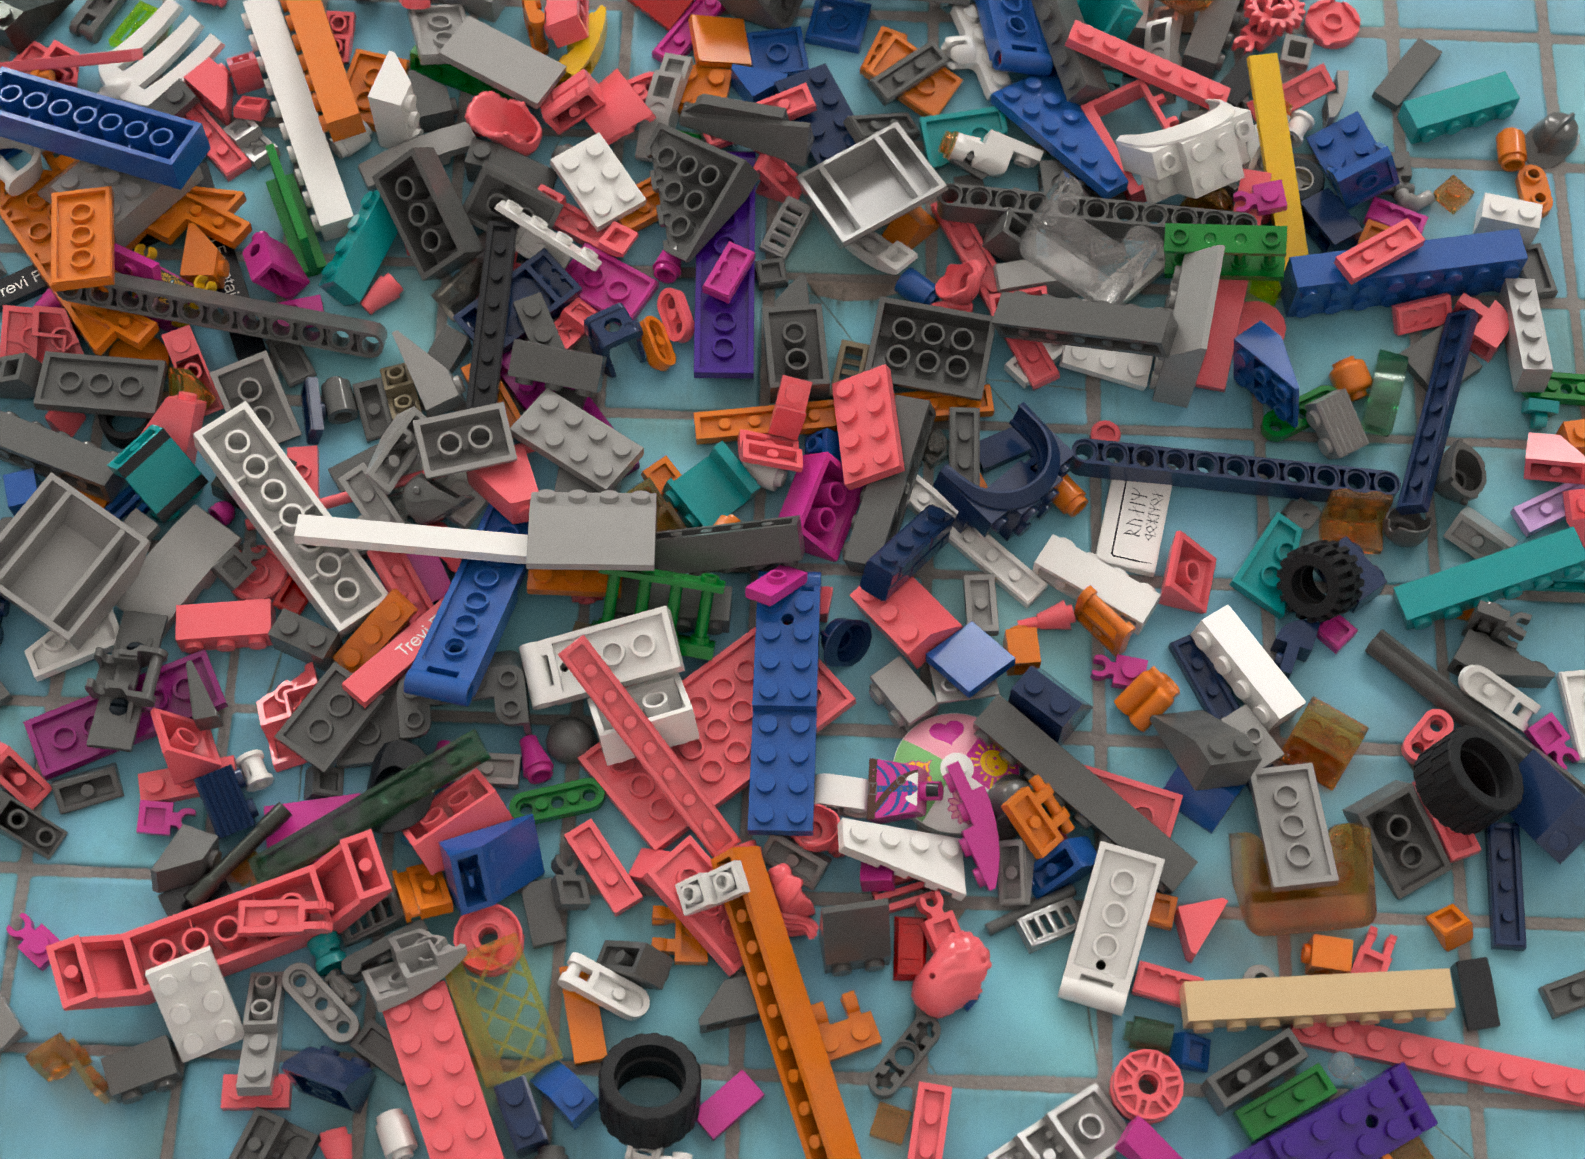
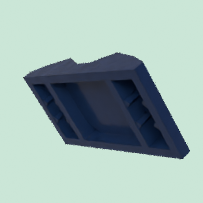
(536, 275)

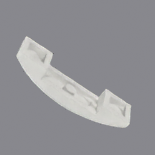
(882, 254)

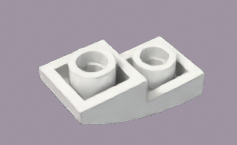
(712, 888)

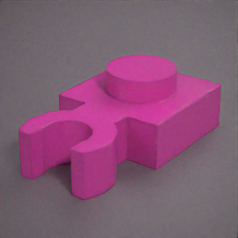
(1266, 198)
(1122, 671)
(1549, 737)
(158, 817)
(34, 941)

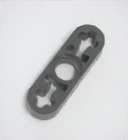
(882, 1070)

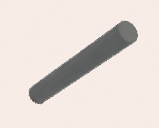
(1010, 918)

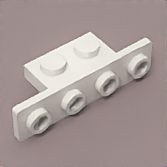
(535, 235)

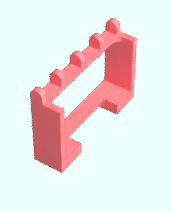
(1114, 101)

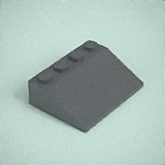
(932, 347)

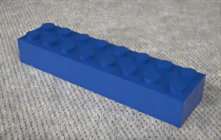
(100, 129)
(1440, 266)

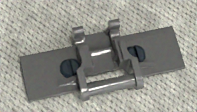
(117, 678)

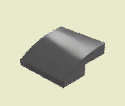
(274, 1138)

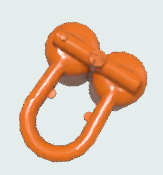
(1147, 696)

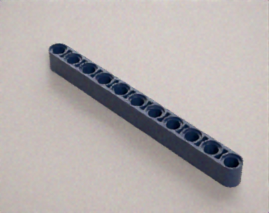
(1218, 466)

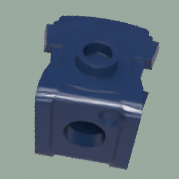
(602, 340)

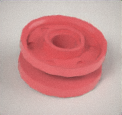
(490, 920)
(1157, 1070)

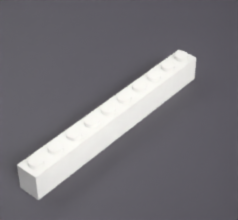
(300, 118)

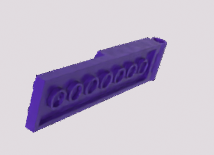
(722, 329)
(1340, 1127)

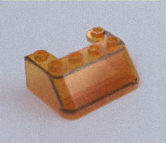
(1313, 909)

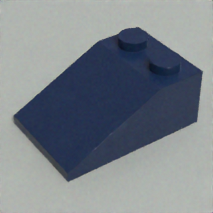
(1550, 807)
(331, 1077)

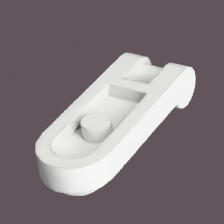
(1497, 695)
(605, 988)

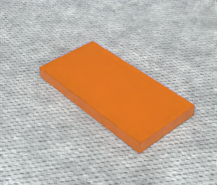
(82, 239)

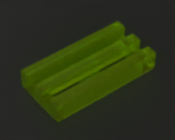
(115, 39)

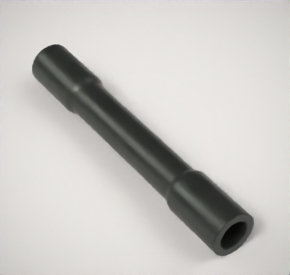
(210, 882)

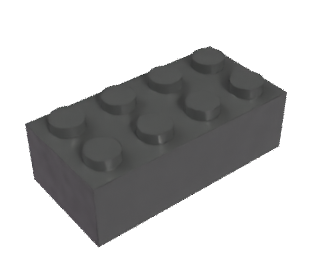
(427, 213)

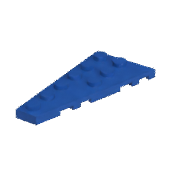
(1062, 129)

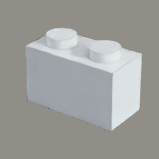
(1507, 213)

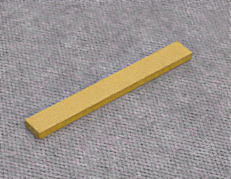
(1277, 146)

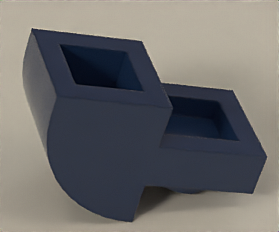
(1294, 643)

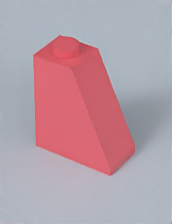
(181, 417)
(507, 486)

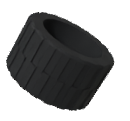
(1468, 780)
(652, 1056)

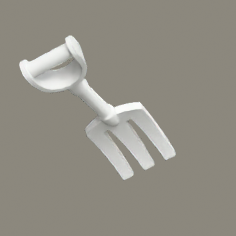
(129, 84)

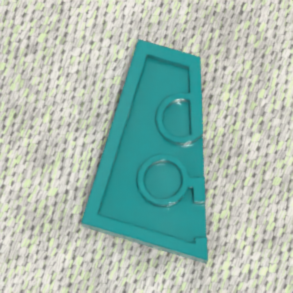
(969, 122)
(1259, 570)

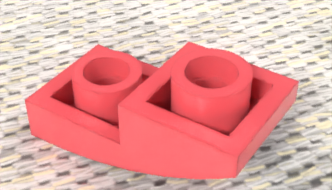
(343, 29)

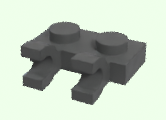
(1497, 623)

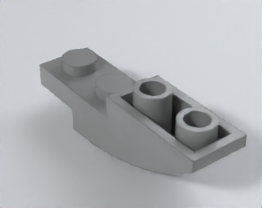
(1163, 40)
(664, 97)
(262, 1034)

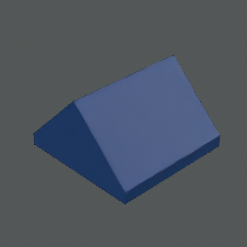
(1202, 806)

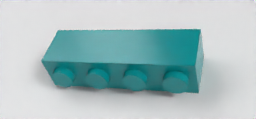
(1458, 108)
(360, 251)

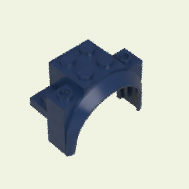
(1020, 492)

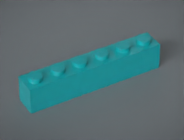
(1490, 579)

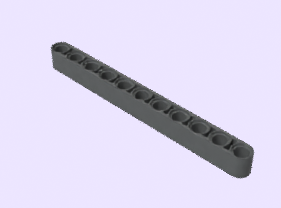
(1108, 210)
(238, 320)

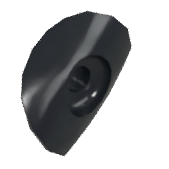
(390, 760)

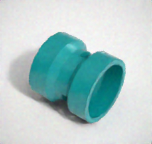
(327, 952)

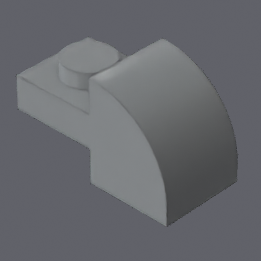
(1294, 56)

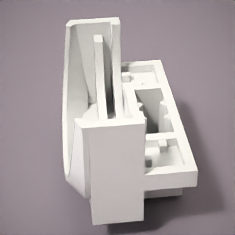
(1191, 155)

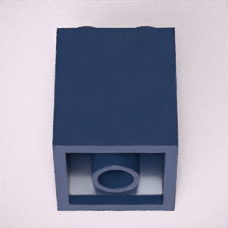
(1048, 704)

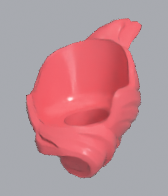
(960, 285)
(824, 832)
(792, 902)

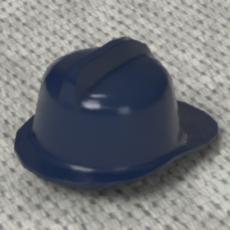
(845, 641)

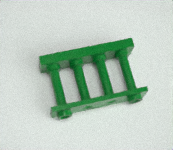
(1249, 251)
(696, 645)

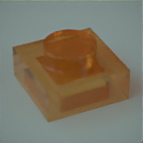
(1453, 194)

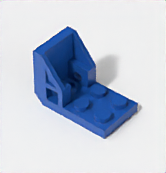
(1353, 160)

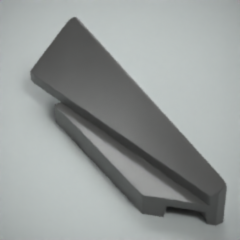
(751, 126)

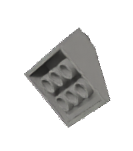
(592, 530)

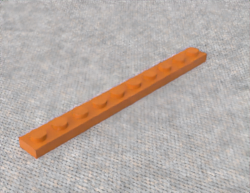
(726, 424)

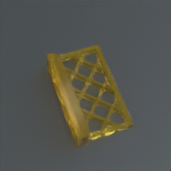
(475, 1025)

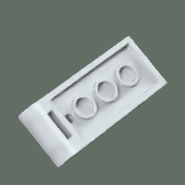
(632, 647)
(1111, 928)

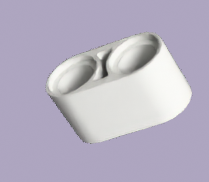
(842, 794)

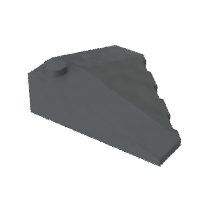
(695, 187)

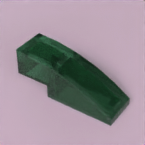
(1384, 393)

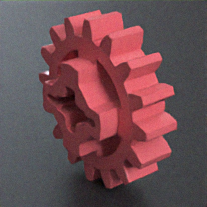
(1275, 15)

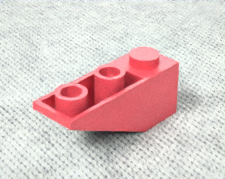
(186, 354)

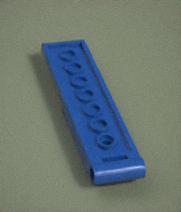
(1014, 37)
(468, 624)
(785, 713)

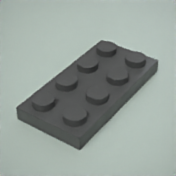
(100, 385)

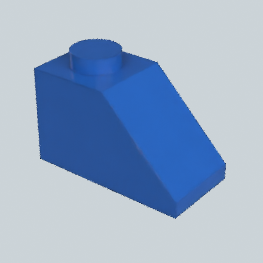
(1063, 865)
(565, 1093)

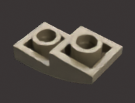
(399, 389)

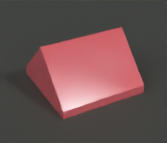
(1187, 575)
(185, 747)

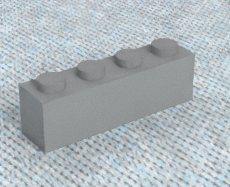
(1526, 338)

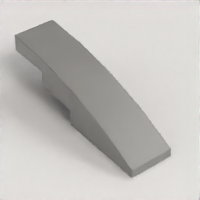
(446, 142)

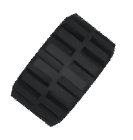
(1341, 577)

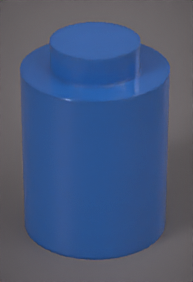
(916, 287)

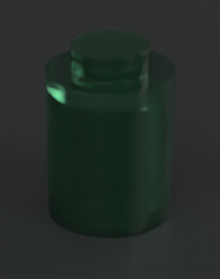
(1148, 1034)

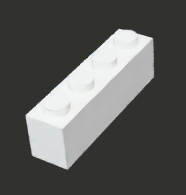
(1073, 570)
(1247, 668)

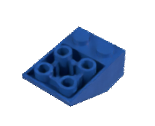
(1266, 371)
(491, 863)

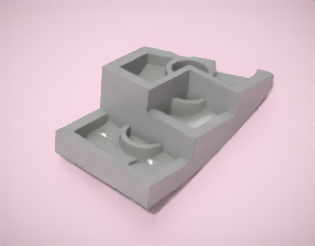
(417, 965)

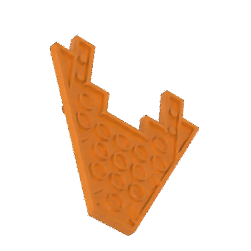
(30, 224)

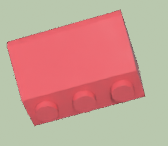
(908, 619)
(457, 810)

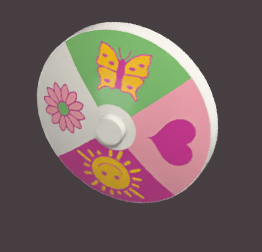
(940, 743)

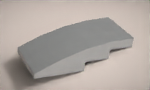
(180, 565)
(1076, 1129)

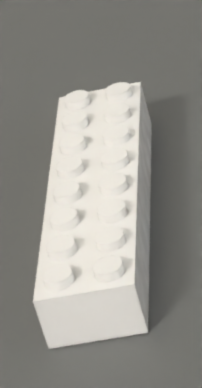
(272, 497)

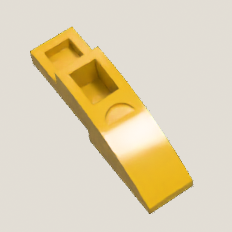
(586, 52)

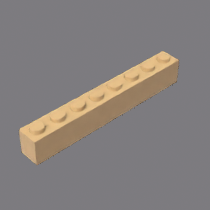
(1316, 999)

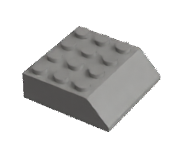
(870, 185)
(135, 199)
(1192, 304)
(68, 560)

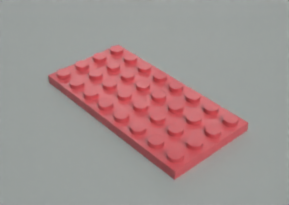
(721, 756)

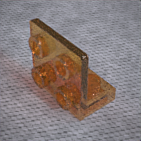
(1355, 516)
(58, 1055)

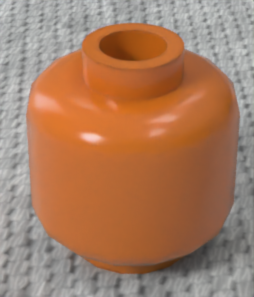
(1353, 376)

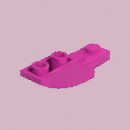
(982, 838)

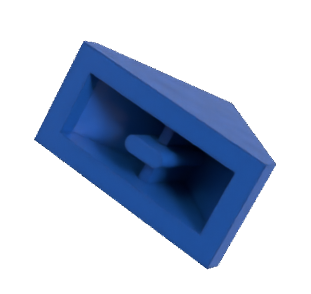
(754, 83)

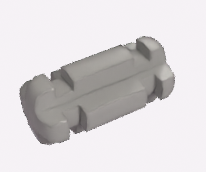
(342, 987)

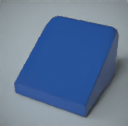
(1190, 1052)

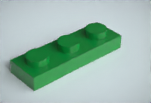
(1285, 1102)

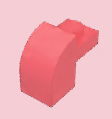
(1490, 327)

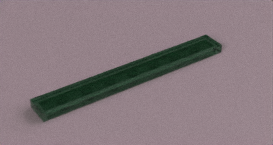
(370, 807)

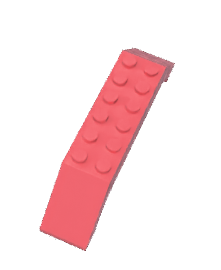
(112, 968)

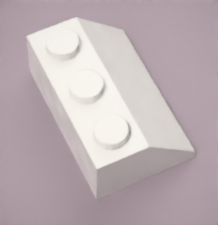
(394, 105)
(665, 706)

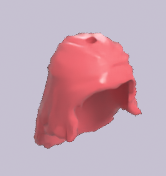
(504, 122)
(952, 975)

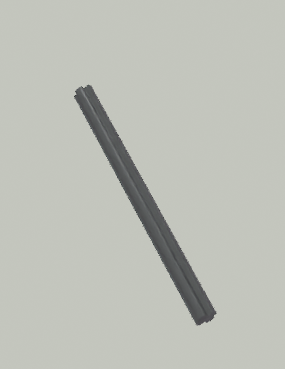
(1451, 698)

